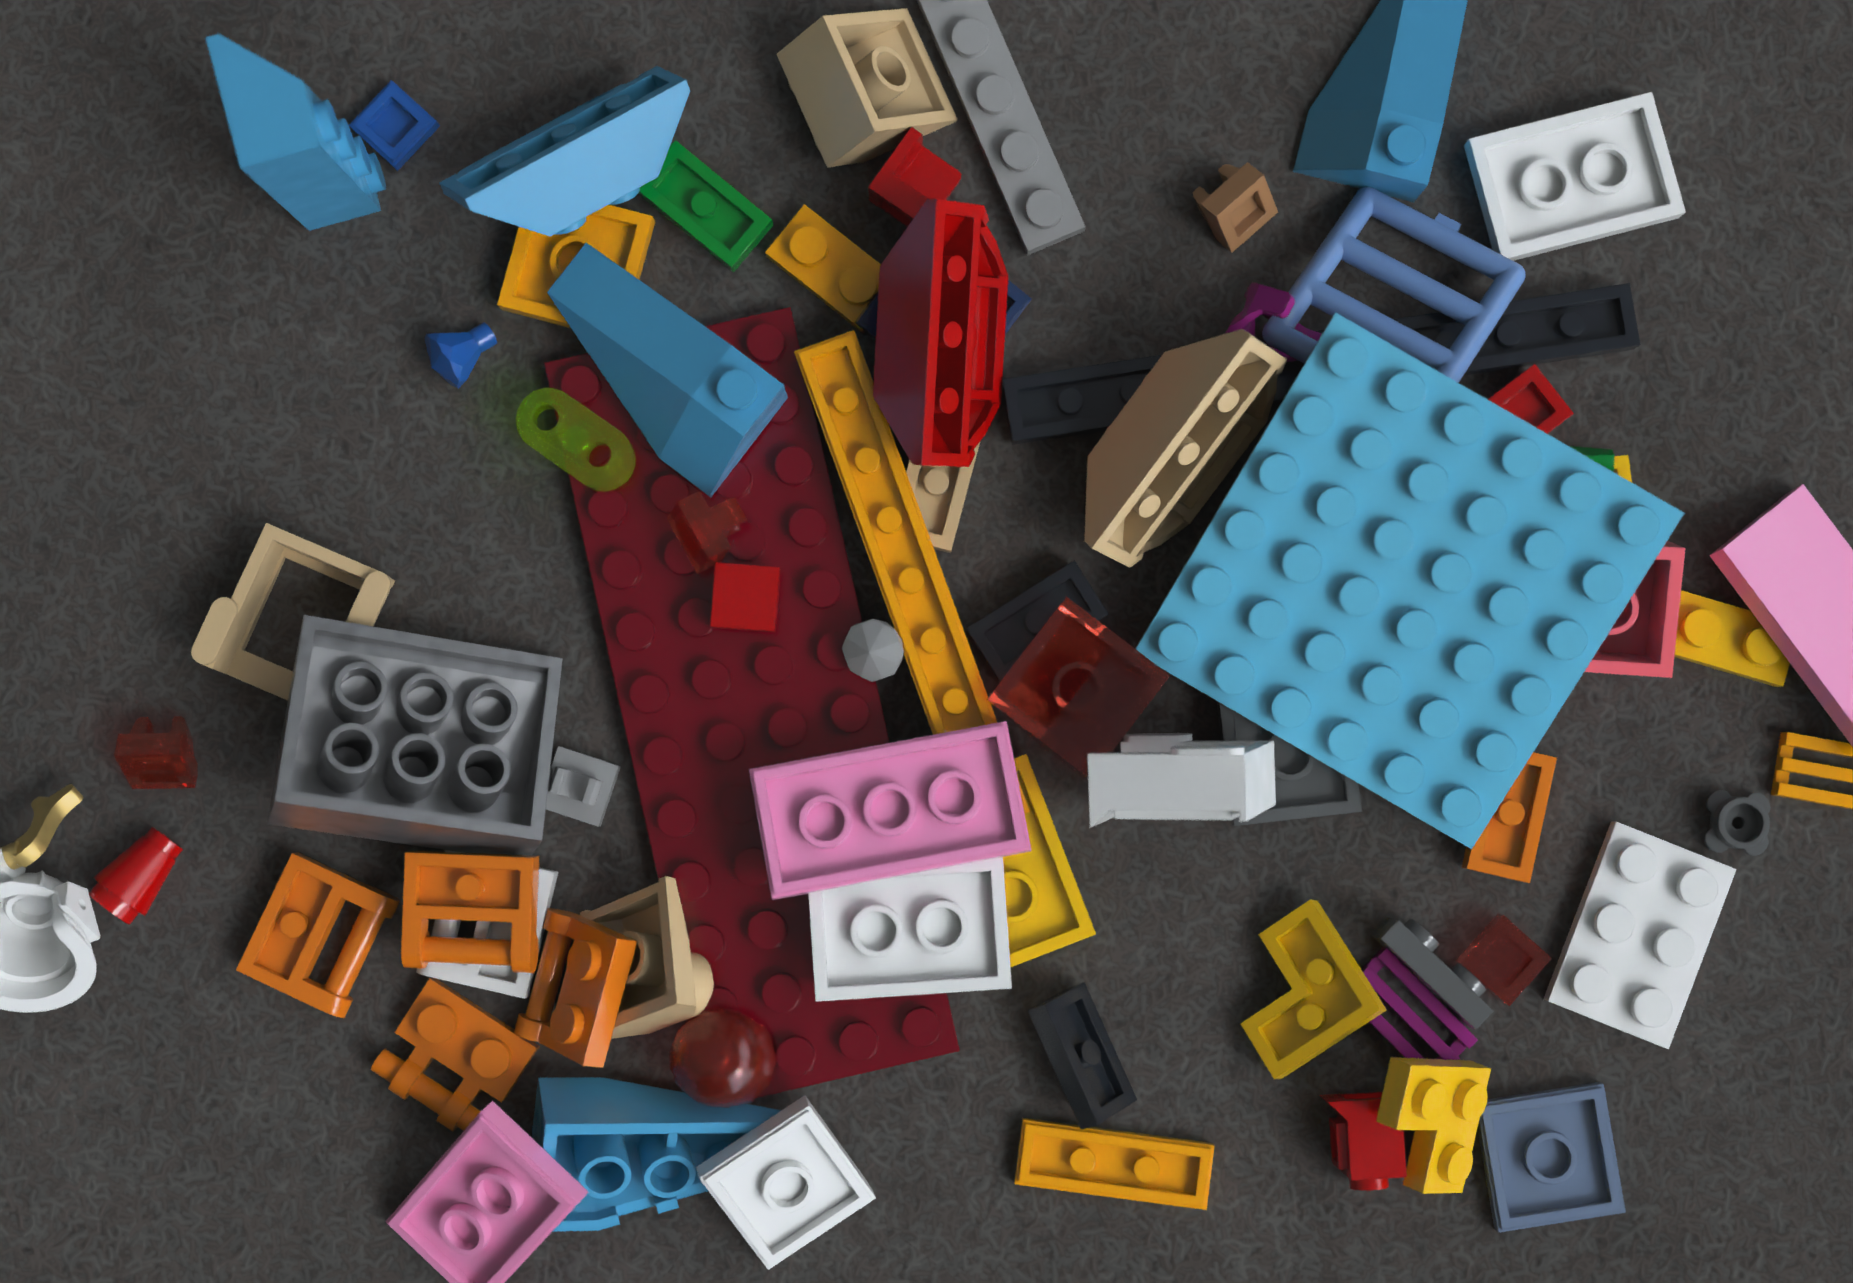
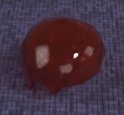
(722, 1058)

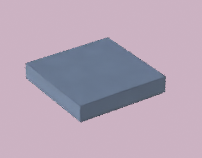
(1550, 1157)

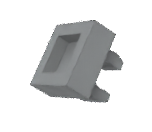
(580, 786)

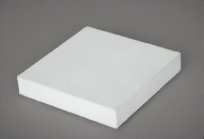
(785, 1182)

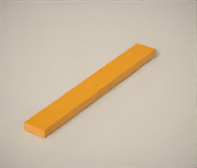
(895, 536)

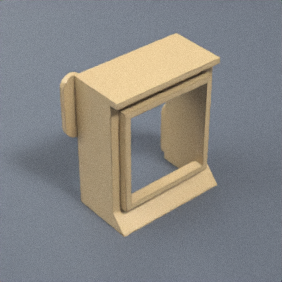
(233, 620)

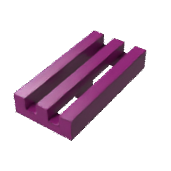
(1464, 1038)

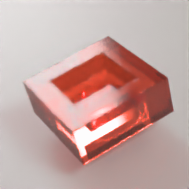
(1504, 959)

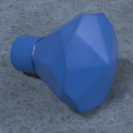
(457, 353)

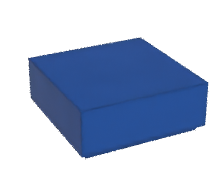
(394, 125)

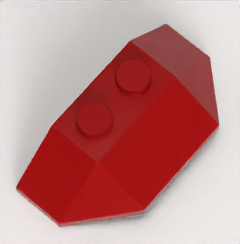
(941, 333)

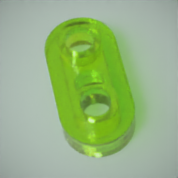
(574, 438)

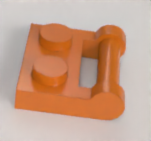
(470, 890)
(298, 926)
(589, 992)

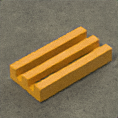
(1786, 764)

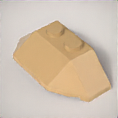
(1177, 442)

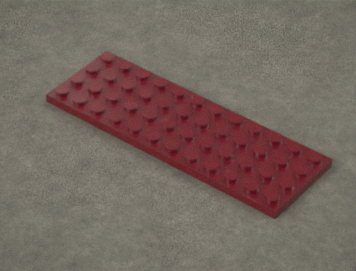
(727, 701)

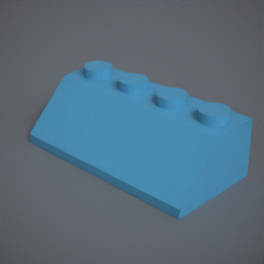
(294, 140)

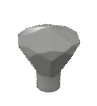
(873, 649)

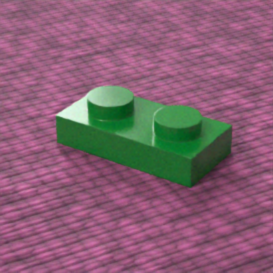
(706, 207)

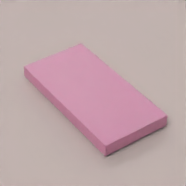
(1799, 586)
(889, 810)

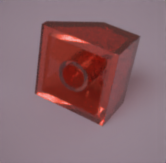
(1077, 687)

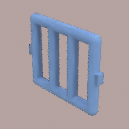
(1437, 233)

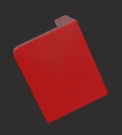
(911, 178)

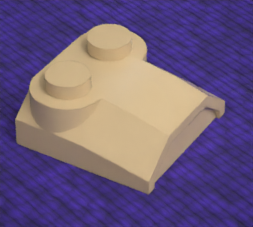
(665, 977)

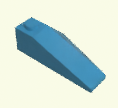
(1386, 100)
(675, 377)
(631, 1143)

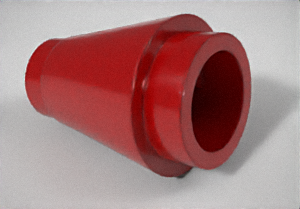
(136, 876)

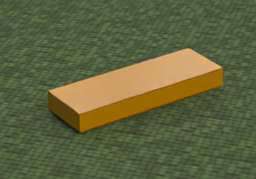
(1114, 1163)

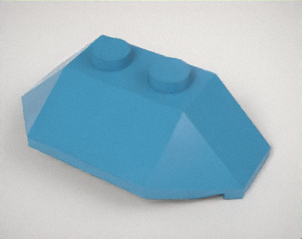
(579, 159)

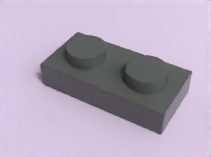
(1452, 987)

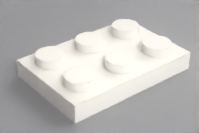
(1574, 177)
(912, 934)
(1640, 934)

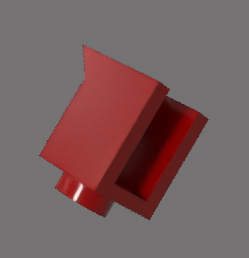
(1360, 1145)

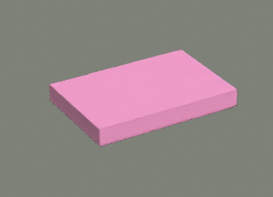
(486, 1202)

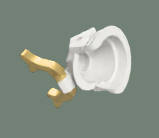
(43, 920)

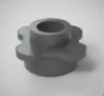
(1755, 822)

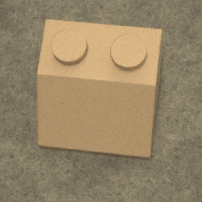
(864, 84)

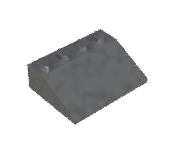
(416, 740)

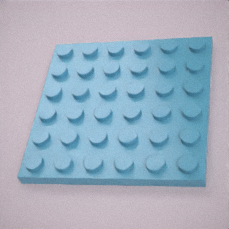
(1406, 580)

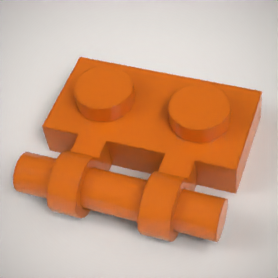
(464, 1040)

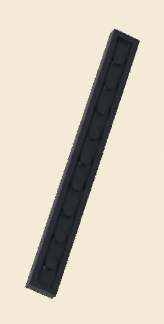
(1526, 334)

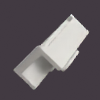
(1181, 779)

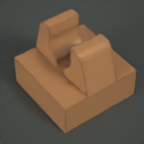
(1237, 205)

